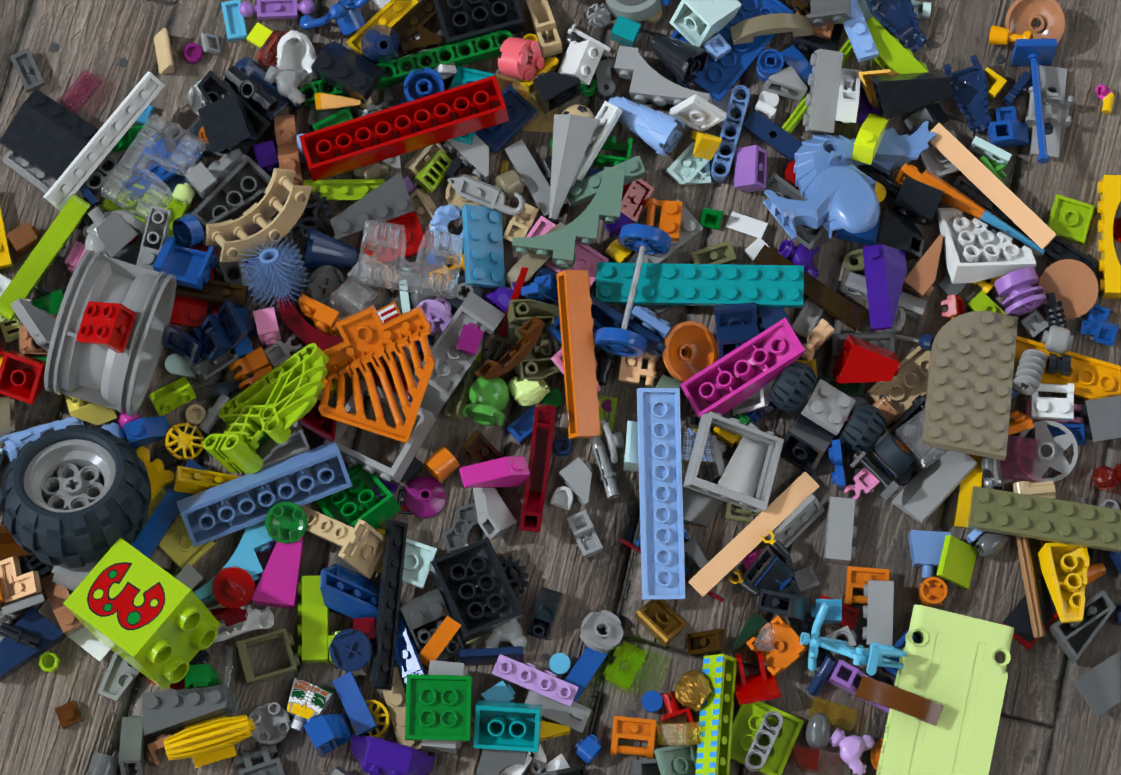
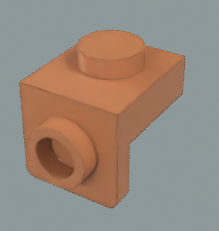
(155, 748)

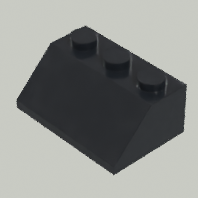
(347, 71)

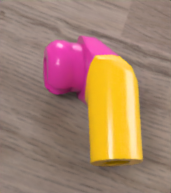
(1106, 97)

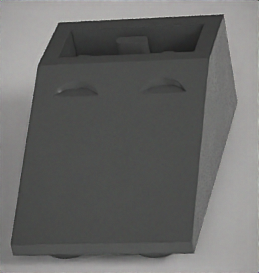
(424, 617)

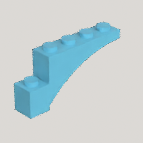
(253, 540)

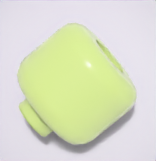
(183, 193)

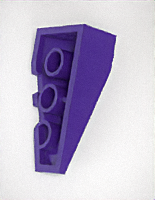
(884, 277)

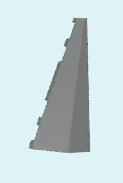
(570, 141)

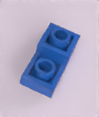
(794, 58)

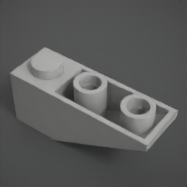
(154, 236)
(36, 321)
(492, 512)

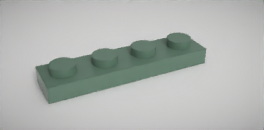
(587, 188)

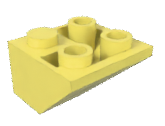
(89, 411)

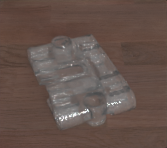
(132, 175)
(391, 270)

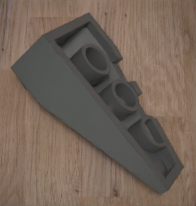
(806, 235)

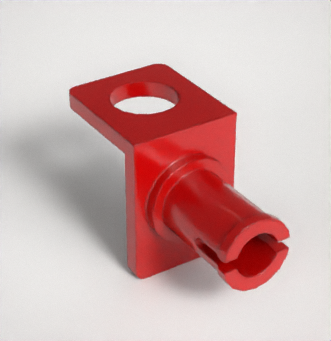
(673, 708)

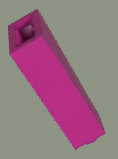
(281, 576)

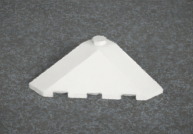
(975, 252)

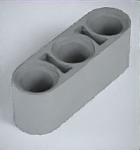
(767, 731)

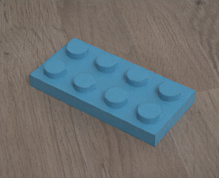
(483, 247)

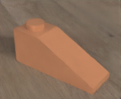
(923, 275)
(56, 596)

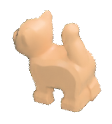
(817, 337)

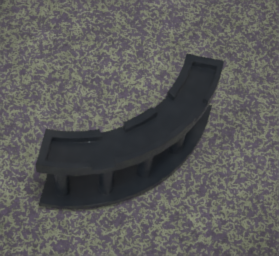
(899, 479)

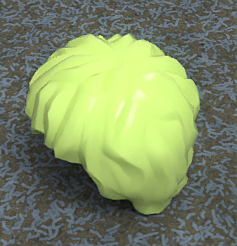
(528, 391)

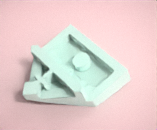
(690, 169)

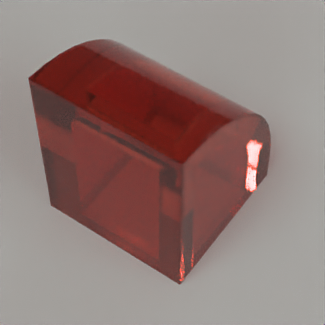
(806, 758)

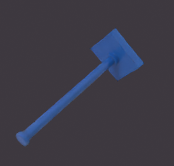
(1035, 53)

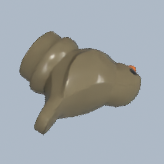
(372, 171)

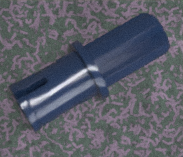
(821, 676)

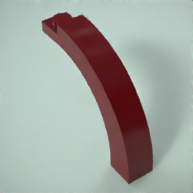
(301, 329)
(538, 467)

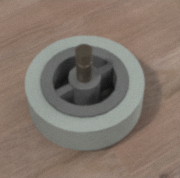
(634, 9)

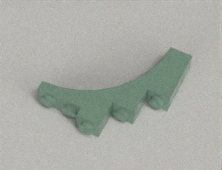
(561, 243)

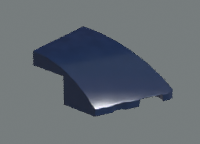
(220, 331)

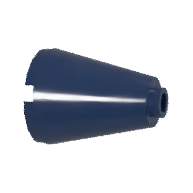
(371, 44)
(325, 250)

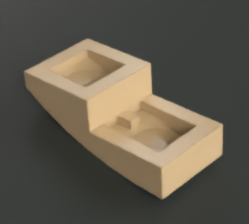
(521, 224)

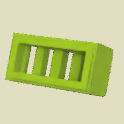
(424, 183)

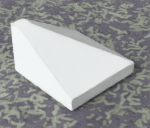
(556, 764)

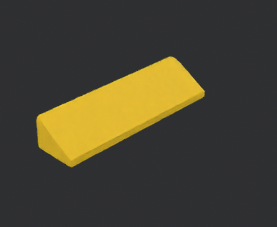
(196, 480)

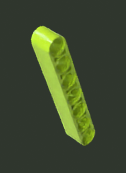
(44, 254)

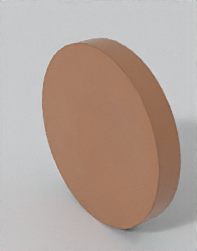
(1072, 284)

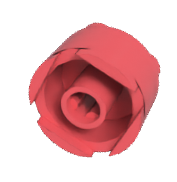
(520, 58)

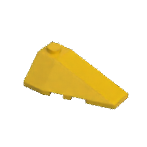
(1066, 578)

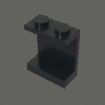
(811, 43)

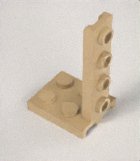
(360, 545)

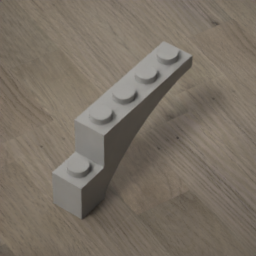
(647, 83)

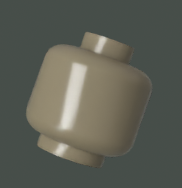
(510, 183)

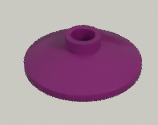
(425, 507)

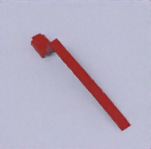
(515, 295)

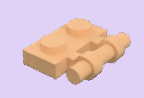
(631, 370)

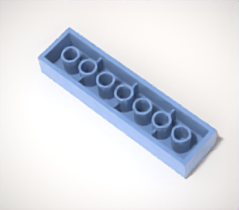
(251, 496)

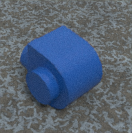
(588, 748)

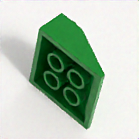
(360, 501)

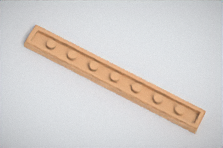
(992, 187)
(750, 536)

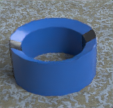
(181, 234)

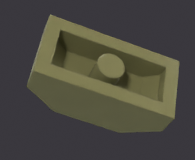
(715, 254)

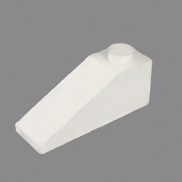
(848, 96)

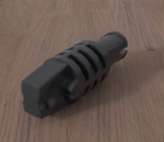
(1055, 311)
(605, 362)

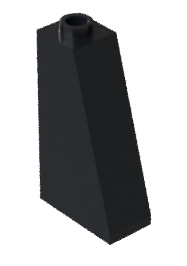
(907, 92)

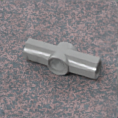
(223, 167)

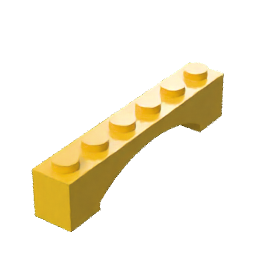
(1108, 265)

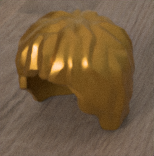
(692, 689)

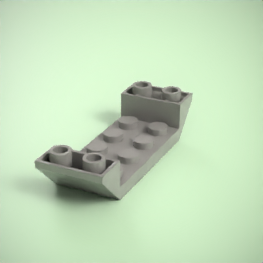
(451, 364)

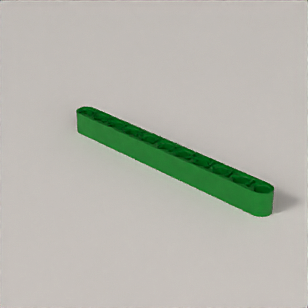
(415, 60)

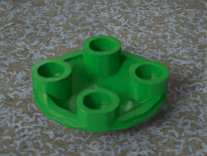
(286, 522)

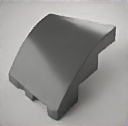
(698, 507)
(1102, 685)

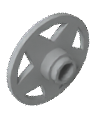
(1050, 451)

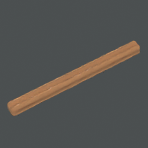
(1030, 587)

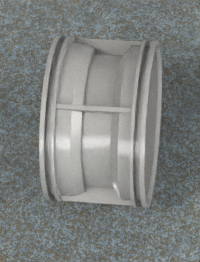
(95, 370)

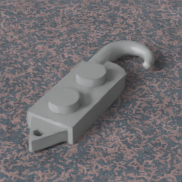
(484, 194)

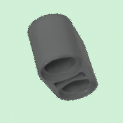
(101, 175)

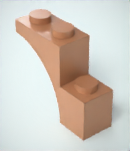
(287, 145)

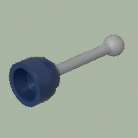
(925, 341)

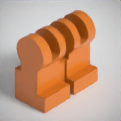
(252, 363)

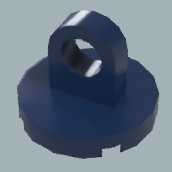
(350, 650)

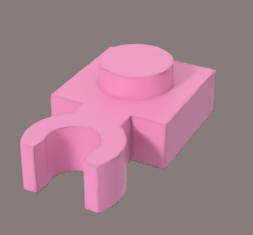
(864, 482)

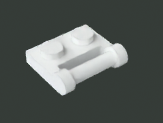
(1053, 408)

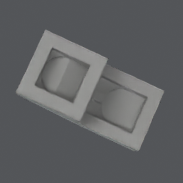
(584, 534)

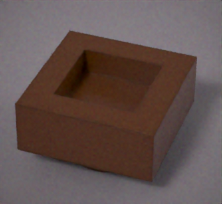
(68, 714)

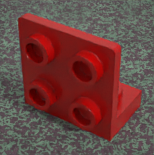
(106, 325)

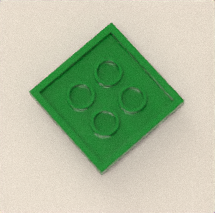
(438, 708)

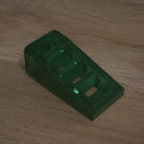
(750, 630)

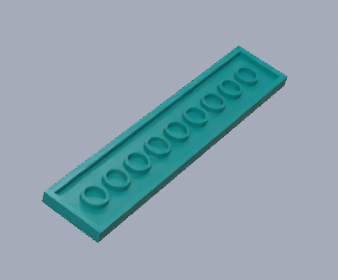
(702, 284)

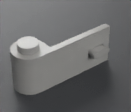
(561, 713)

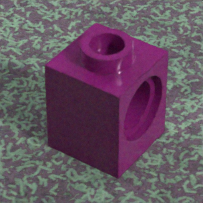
(469, 339)

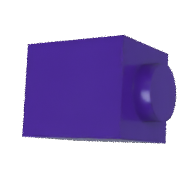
(266, 156)

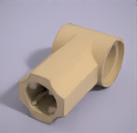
(1040, 489)

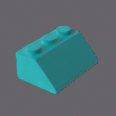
(507, 726)

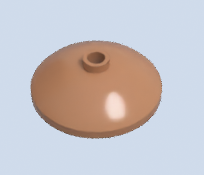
(1024, 14)

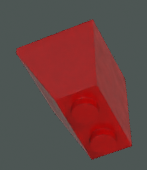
(864, 362)

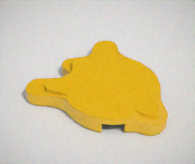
(157, 474)

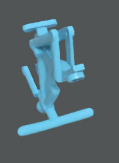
(862, 656)

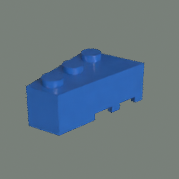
(328, 731)

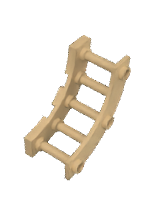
(230, 231)

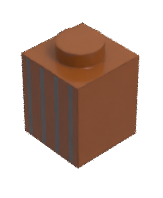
(24, 238)

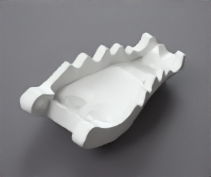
(256, 620)

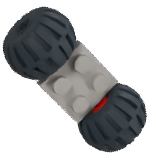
(827, 407)

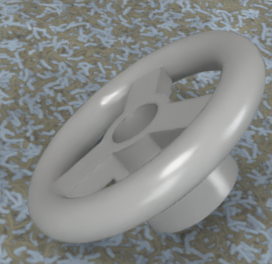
(612, 442)

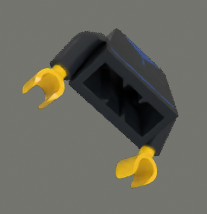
(769, 570)

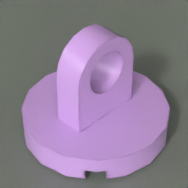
(437, 313)

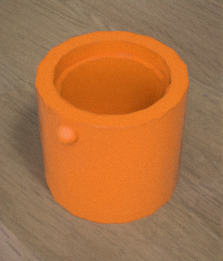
(441, 464)
(932, 592)

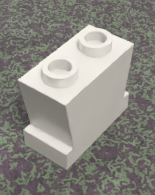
(581, 60)

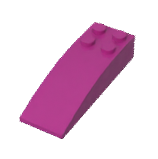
(743, 370)

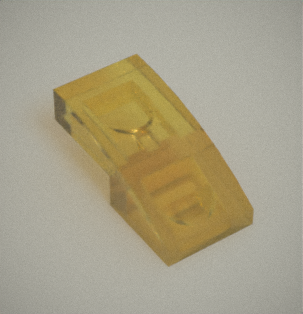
(837, 714)
(678, 733)

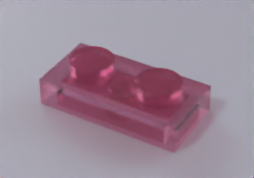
(81, 91)

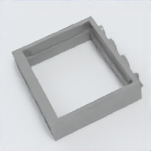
(425, 422)
(719, 492)

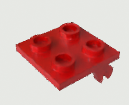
(756, 686)

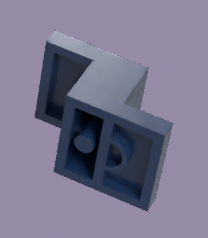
(734, 326)

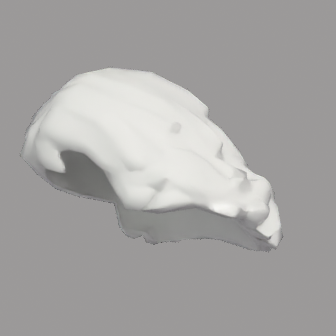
(296, 52)

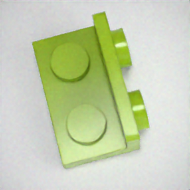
(172, 396)

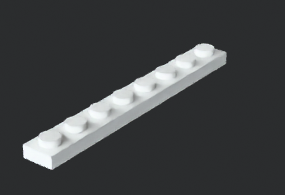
(104, 140)

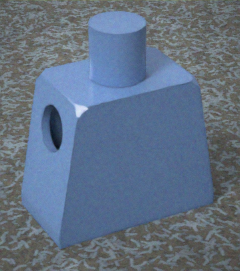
(926, 550)

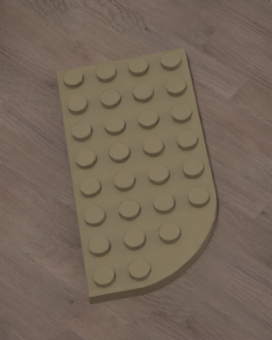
(971, 385)

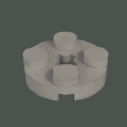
(599, 642)

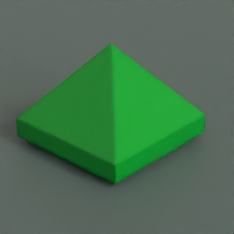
(711, 218)

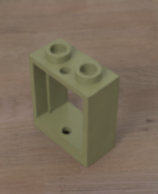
(243, 646)

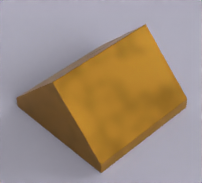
(660, 621)

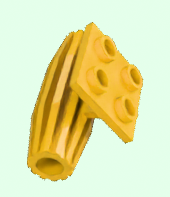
(209, 740)

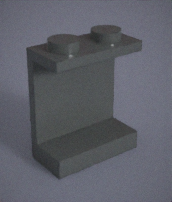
(829, 12)

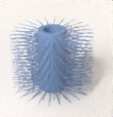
(275, 272)

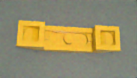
(974, 478)

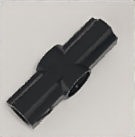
(243, 84)

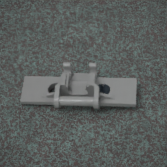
(1054, 109)

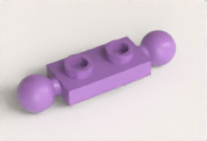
(276, 9)

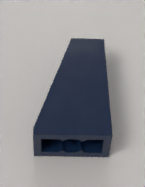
(14, 655)

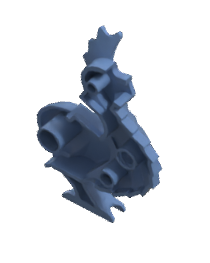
(834, 188)

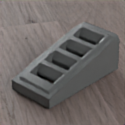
(695, 554)

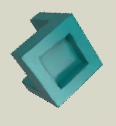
(625, 31)

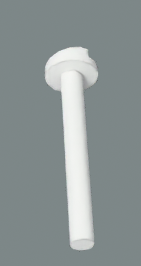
(587, 37)

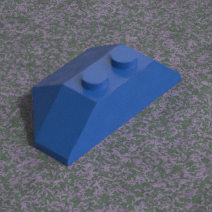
(349, 592)

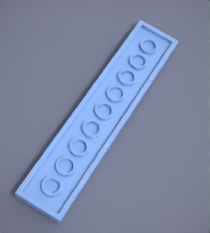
(660, 494)

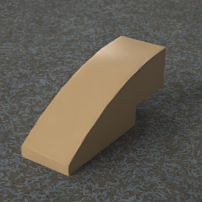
(544, 27)

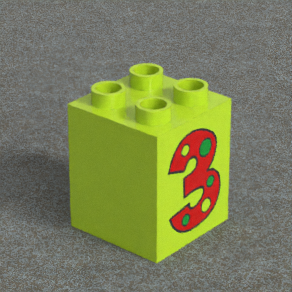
(143, 614)

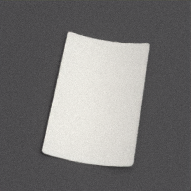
(745, 467)

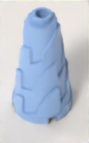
(652, 126)
(17, 440)

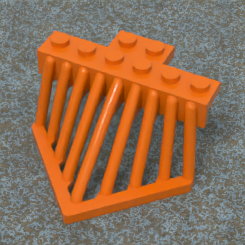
(367, 341)

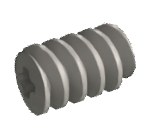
(1029, 371)

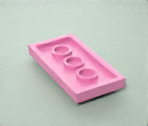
(585, 256)

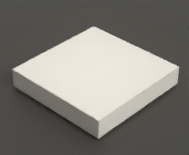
(698, 113)

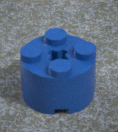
(420, 81)

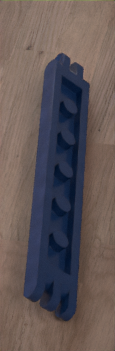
(612, 318)

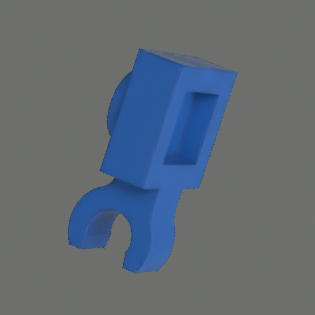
(1102, 333)

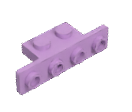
(540, 682)

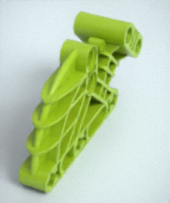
(268, 404)

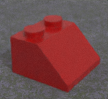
(21, 376)

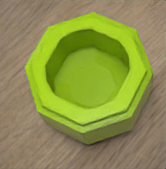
(49, 662)

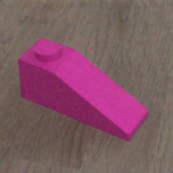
(499, 472)

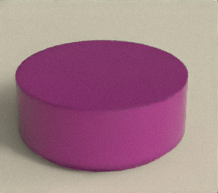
(192, 53)

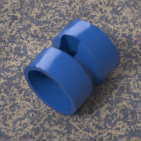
(769, 62)

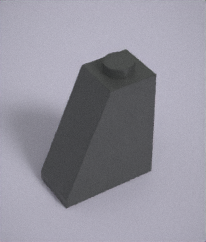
(132, 746)

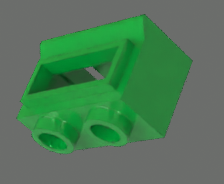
(612, 145)
(201, 676)

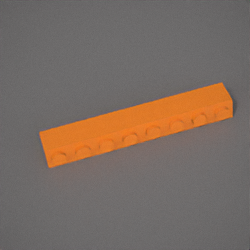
(578, 354)

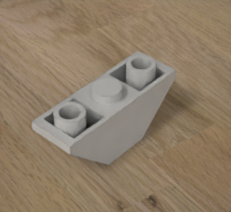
(474, 156)

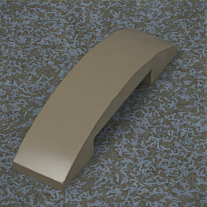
(770, 24)
(529, 261)

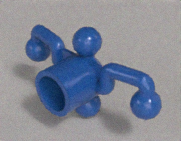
(345, 14)

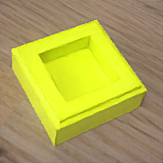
(258, 35)

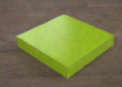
(1070, 218)
(957, 561)

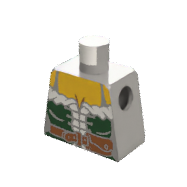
(306, 702)

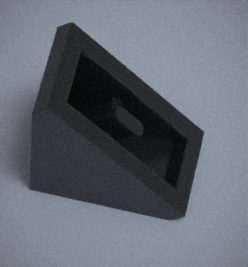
(932, 113)

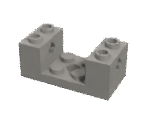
(444, 668)

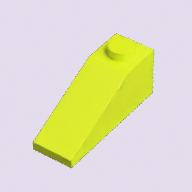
(869, 138)

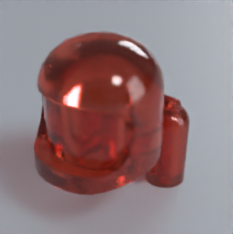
(1106, 478)

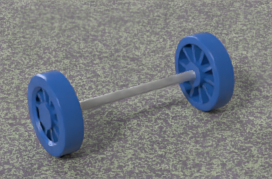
(644, 240)

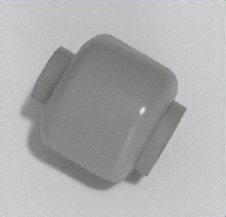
(1057, 339)

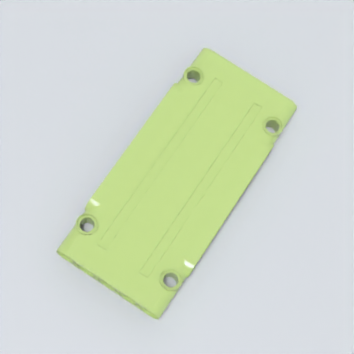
(959, 672)

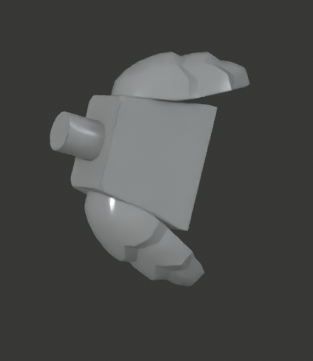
(112, 231)

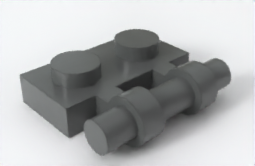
(269, 767)

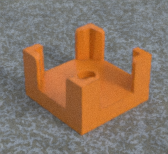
(786, 647)

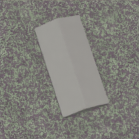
(934, 485)

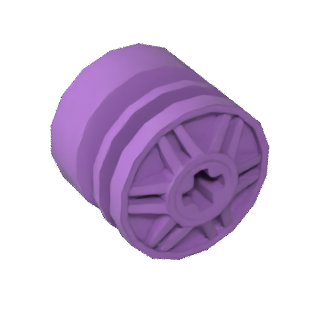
(1019, 287)

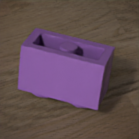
(750, 169)

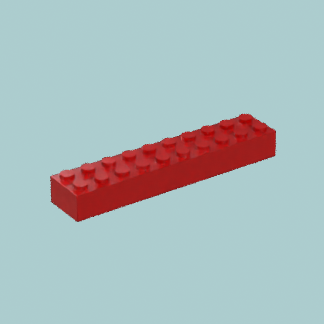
(404, 128)

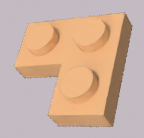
(14, 584)

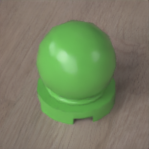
(487, 401)

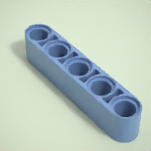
(734, 125)

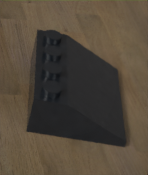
(473, 18)
(47, 134)
(475, 589)

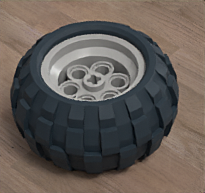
(74, 495)

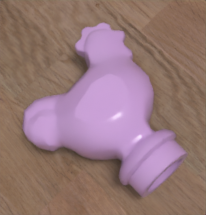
(852, 748)

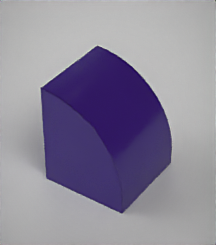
(614, 229)

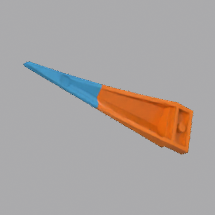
(961, 202)

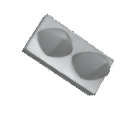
(716, 469)

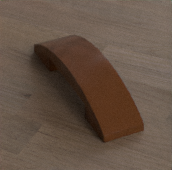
(530, 334)
(899, 700)

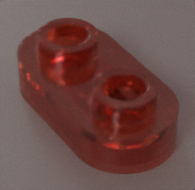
(270, 48)

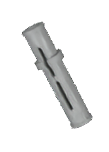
(607, 474)

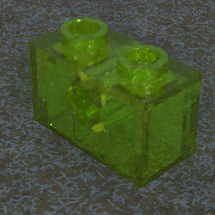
(623, 679)

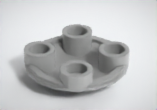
(270, 723)

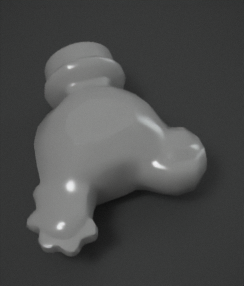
(288, 82)
(508, 632)

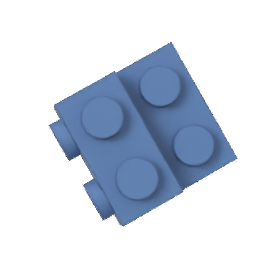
(646, 319)

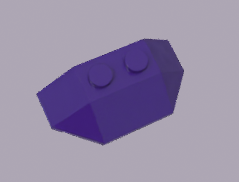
(389, 758)

